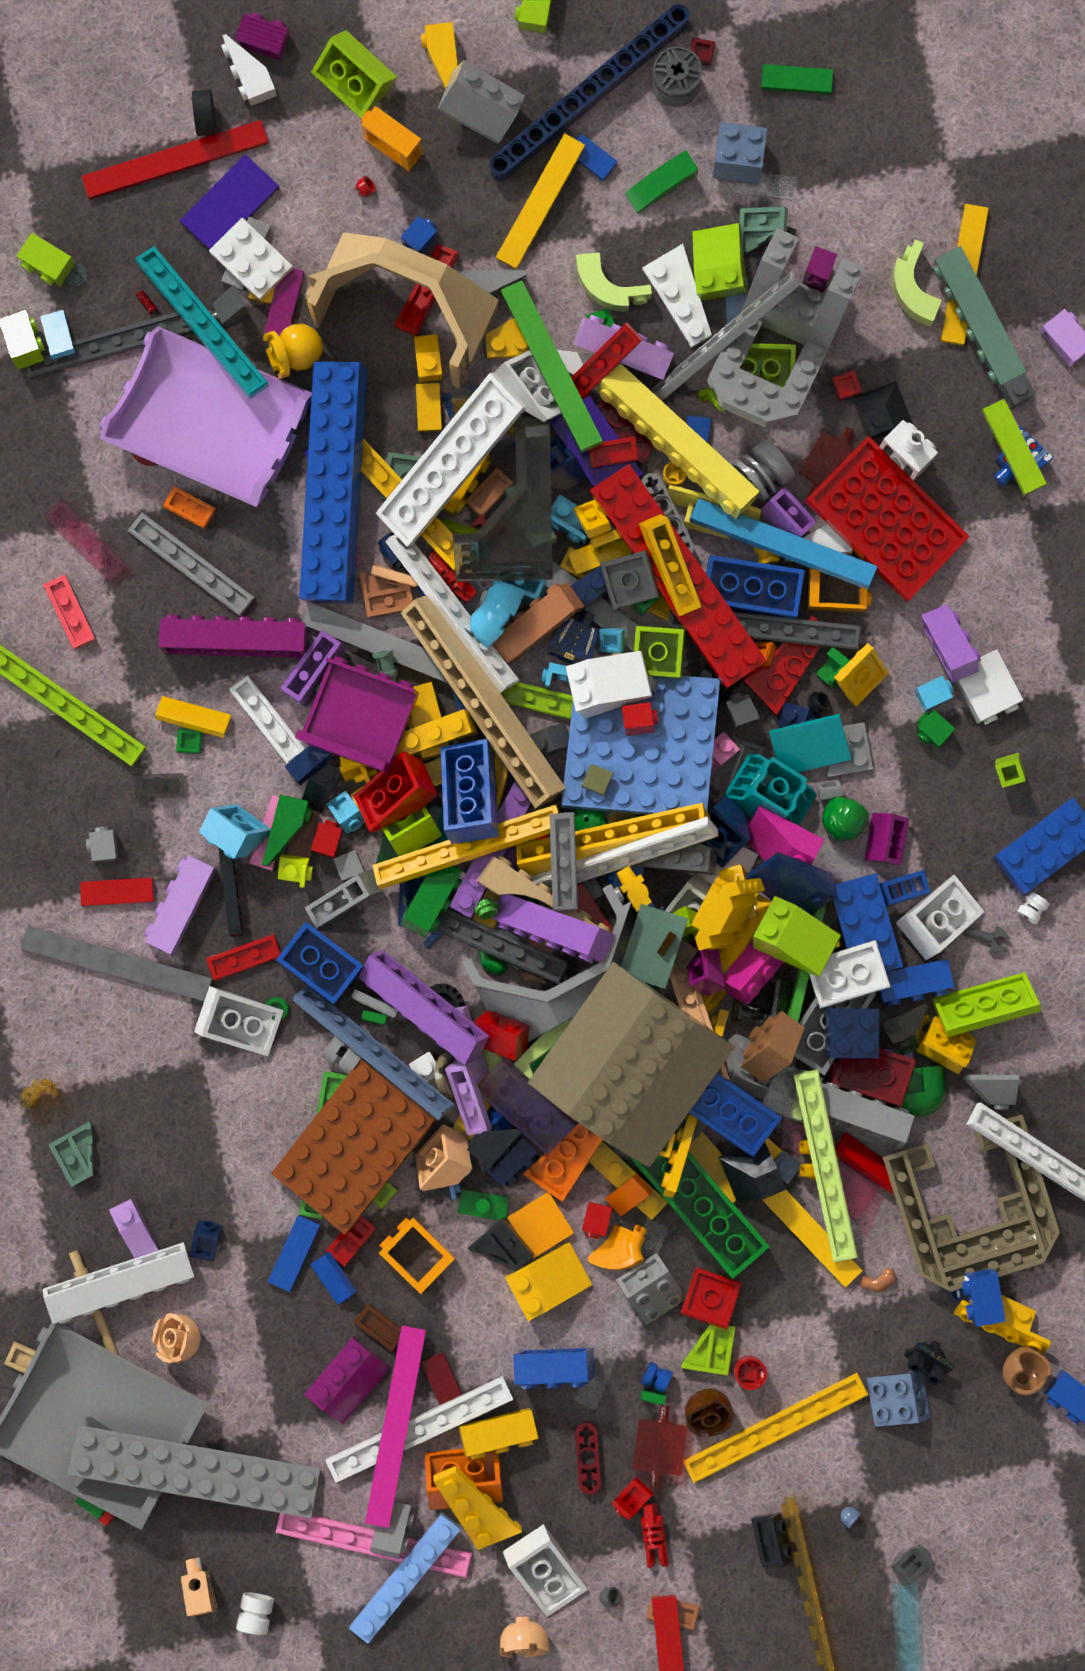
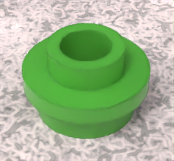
(487, 909)

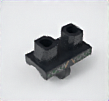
(929, 1358)

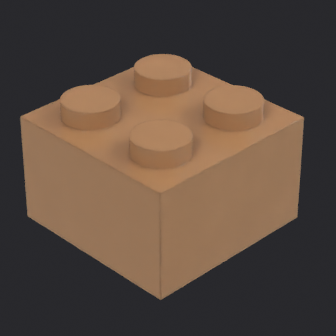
(772, 1046)

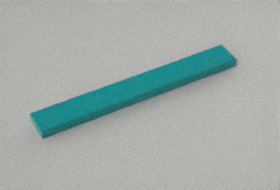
(202, 322)

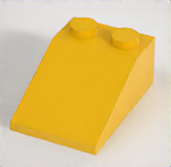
(548, 1281)

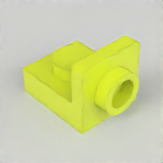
(295, 869)

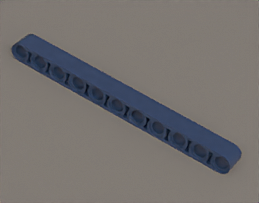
(595, 83)

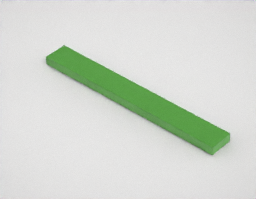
(551, 367)

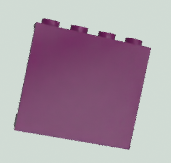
(359, 715)

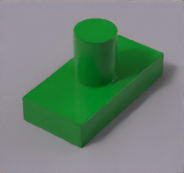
(483, 1204)

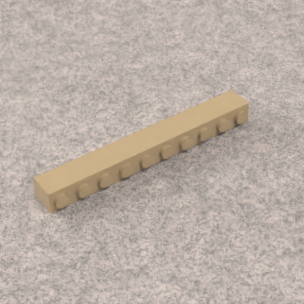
(484, 703)

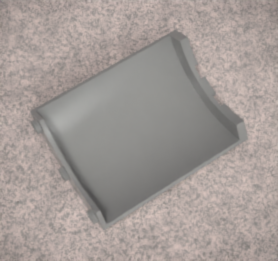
(81, 1380)

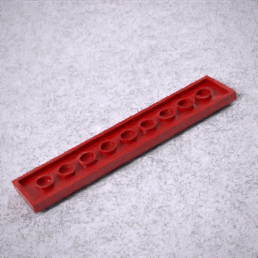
(711, 626)

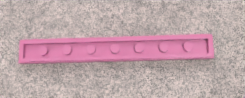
(360, 1539)

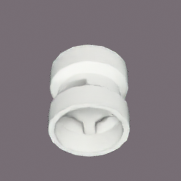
(1033, 907)

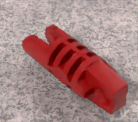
(461, 589)
(654, 1535)

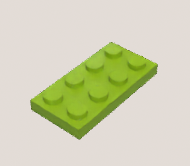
(986, 1004)

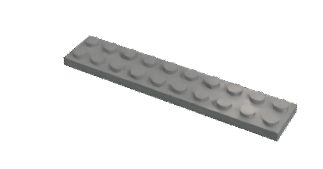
(193, 1471)

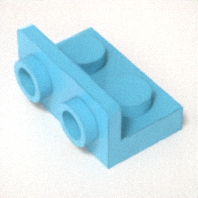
(565, 520)

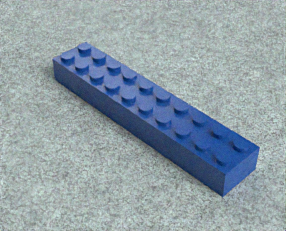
(333, 482)

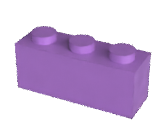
(951, 642)
(311, 668)

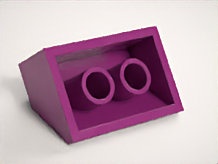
(347, 1380)

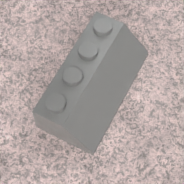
(867, 1118)

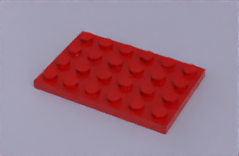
(887, 519)

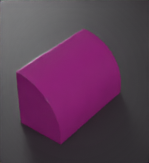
(887, 838)

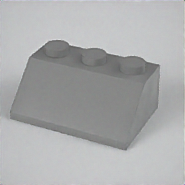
(480, 101)

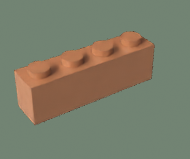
(538, 622)

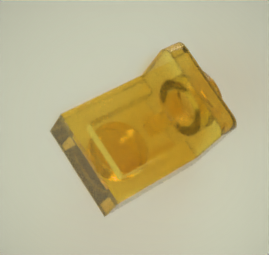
(31, 1094)

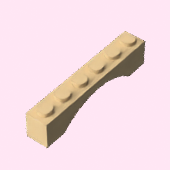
(502, 879)

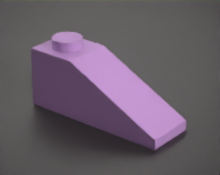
(134, 1228)

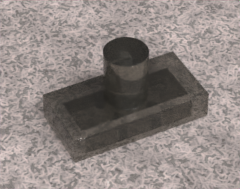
(159, 786)

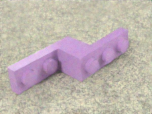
(464, 1086)

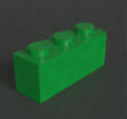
(431, 900)

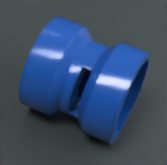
(662, 1377)

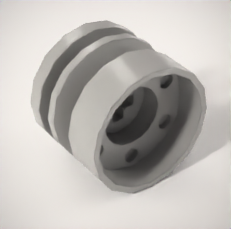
(767, 468)

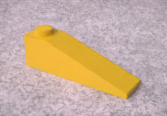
(441, 49)
(670, 563)

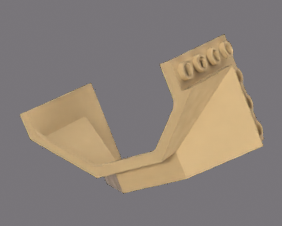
(463, 303)

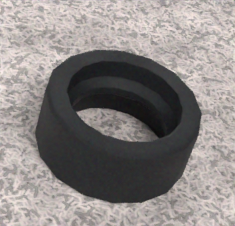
(203, 112)

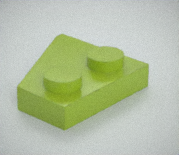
(711, 1351)

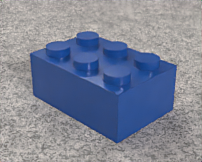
(320, 963)
(554, 1367)

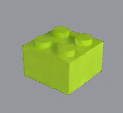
(661, 650)

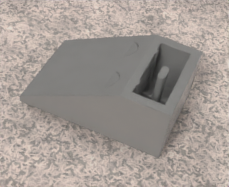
(739, 1075)

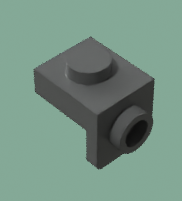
(912, 1564)

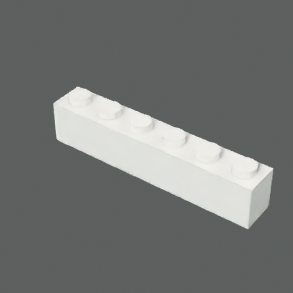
(118, 1283)

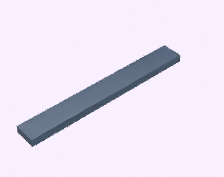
(374, 1052)

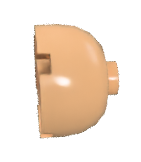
(176, 1338)
(524, 1639)

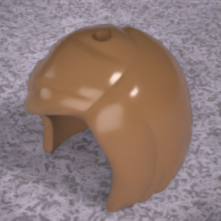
(1026, 1371)

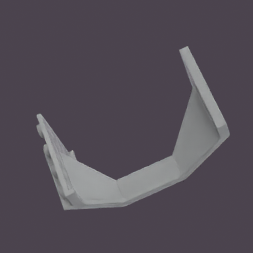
(553, 1007)

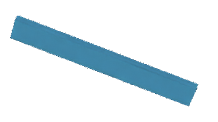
(784, 544)

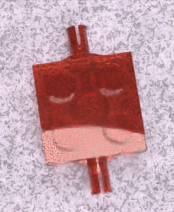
(826, 457)
(659, 1447)

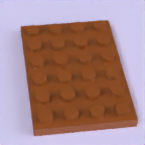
(353, 1146)

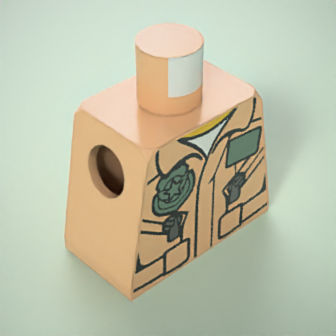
(201, 1600)

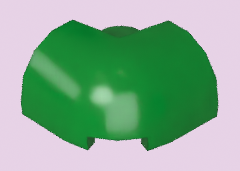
(925, 1091)

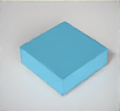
(611, 640)

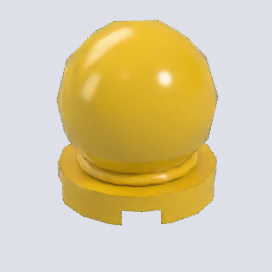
(294, 348)

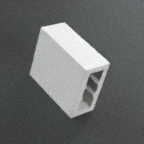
(990, 689)

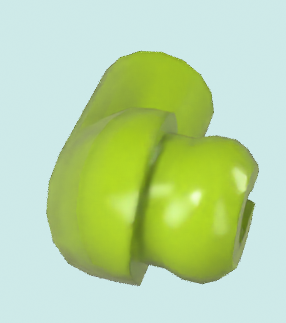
(709, 394)

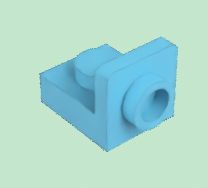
(557, 670)
(346, 812)

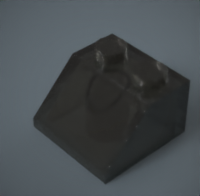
(770, 1001)

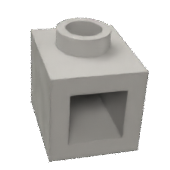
(102, 845)

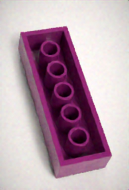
(233, 637)

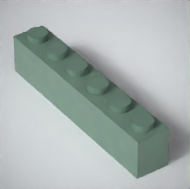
(979, 316)

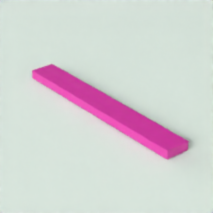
(395, 1426)

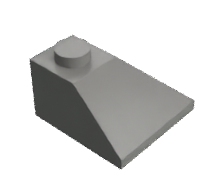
(995, 1089)

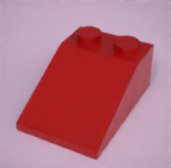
(395, 794)

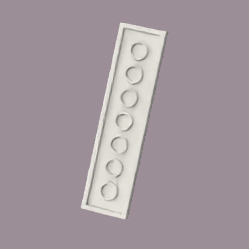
(451, 459)

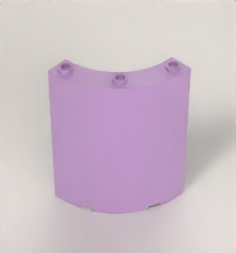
(199, 421)

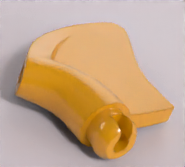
(620, 1250)

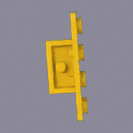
(601, 549)
(1017, 1325)

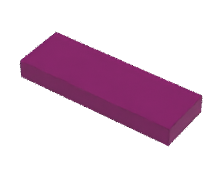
(284, 302)

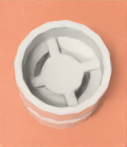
(254, 1618)

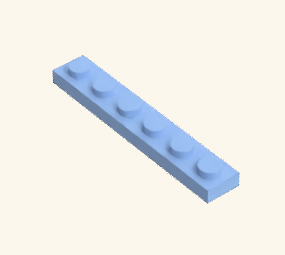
(404, 1577)

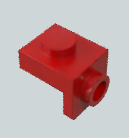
(632, 1498)

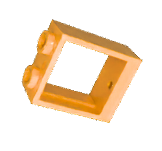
(391, 138)
(813, 597)
(436, 1270)

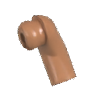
(881, 1283)

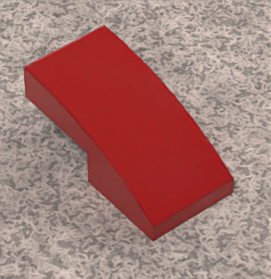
(347, 1245)

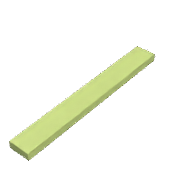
(825, 1165)

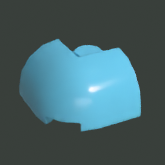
(495, 612)

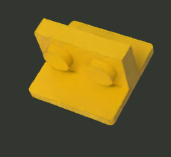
(949, 1052)

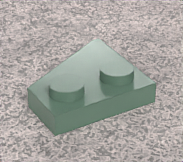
(75, 1154)

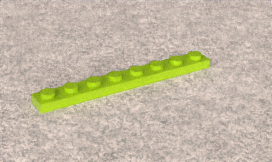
(69, 708)

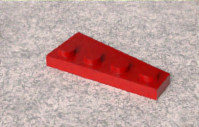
(775, 682)

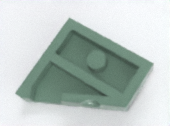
(760, 224)

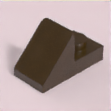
(685, 952)

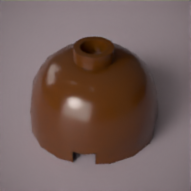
(709, 1412)

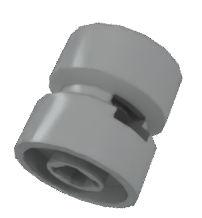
(346, 1062)

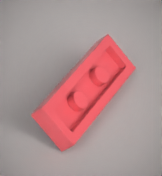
(69, 612)

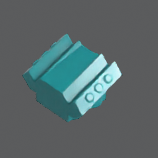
(771, 786)

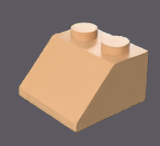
(443, 1159)

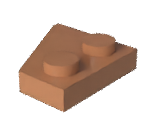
(384, 596)

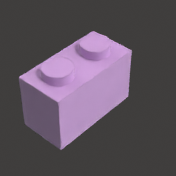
(1065, 337)

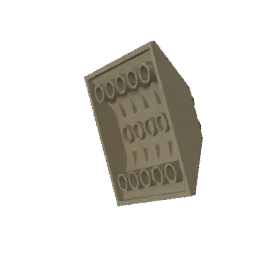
(630, 1065)

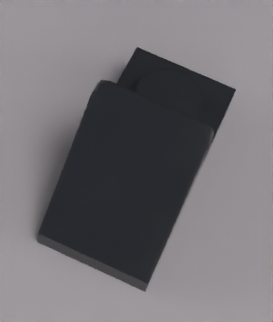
(321, 786)

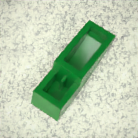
(662, 181)

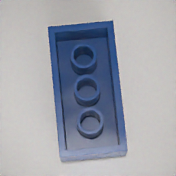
(757, 586)
(469, 791)
(1044, 847)
(865, 918)

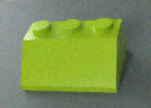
(353, 73)

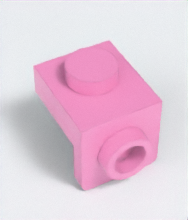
(723, 750)

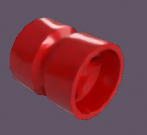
(750, 1372)

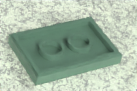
(645, 940)

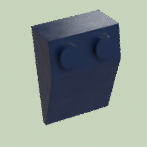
(795, 882)

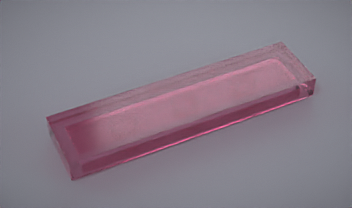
(86, 540)

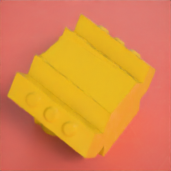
(725, 912)

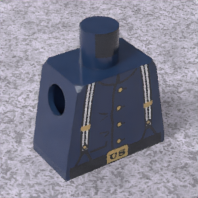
(575, 639)

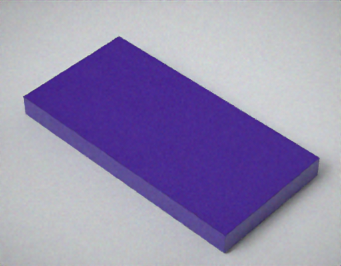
(229, 200)
(606, 432)

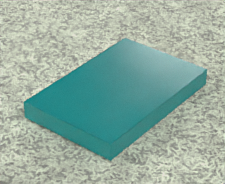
(811, 743)

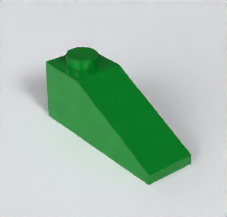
(287, 823)

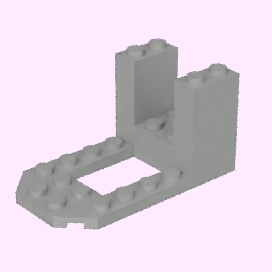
(801, 316)

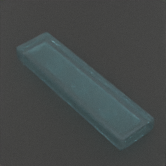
(906, 1627)

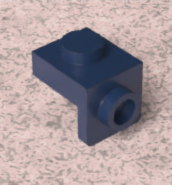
(795, 714)

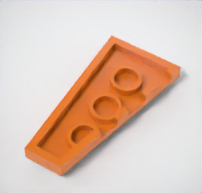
(565, 1163)

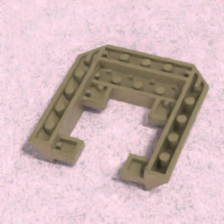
(1007, 1246)

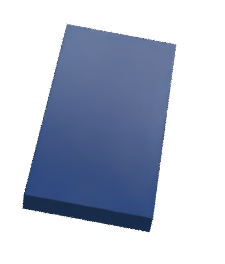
(735, 1114)

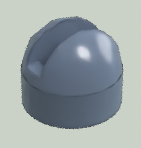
(849, 1516)

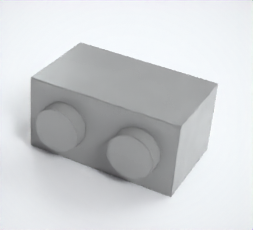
(391, 1540)

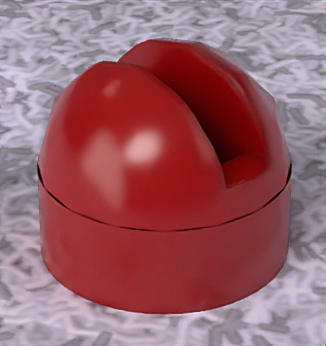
(365, 186)

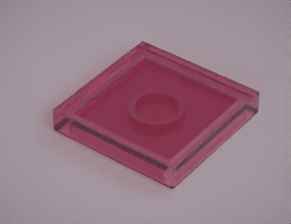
(857, 1189)

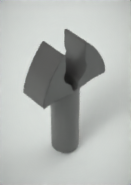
(988, 937)

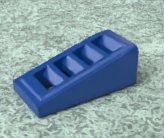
(891, 884)

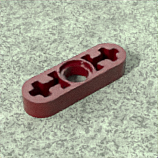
(592, 1439)

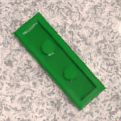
(796, 79)

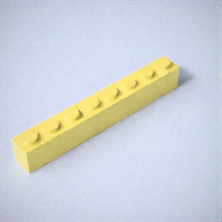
(677, 441)

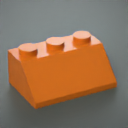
(482, 1471)

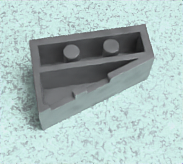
(691, 859)

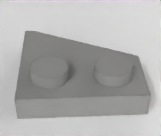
(859, 750)

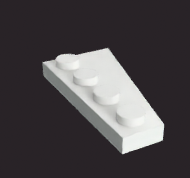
(677, 290)

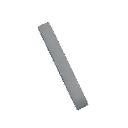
(671, 511)

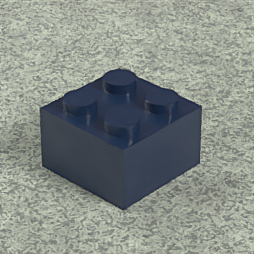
(851, 1033)

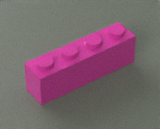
(749, 974)

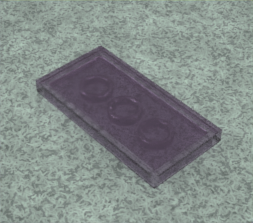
(525, 1107)

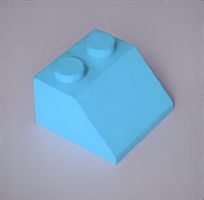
(234, 830)

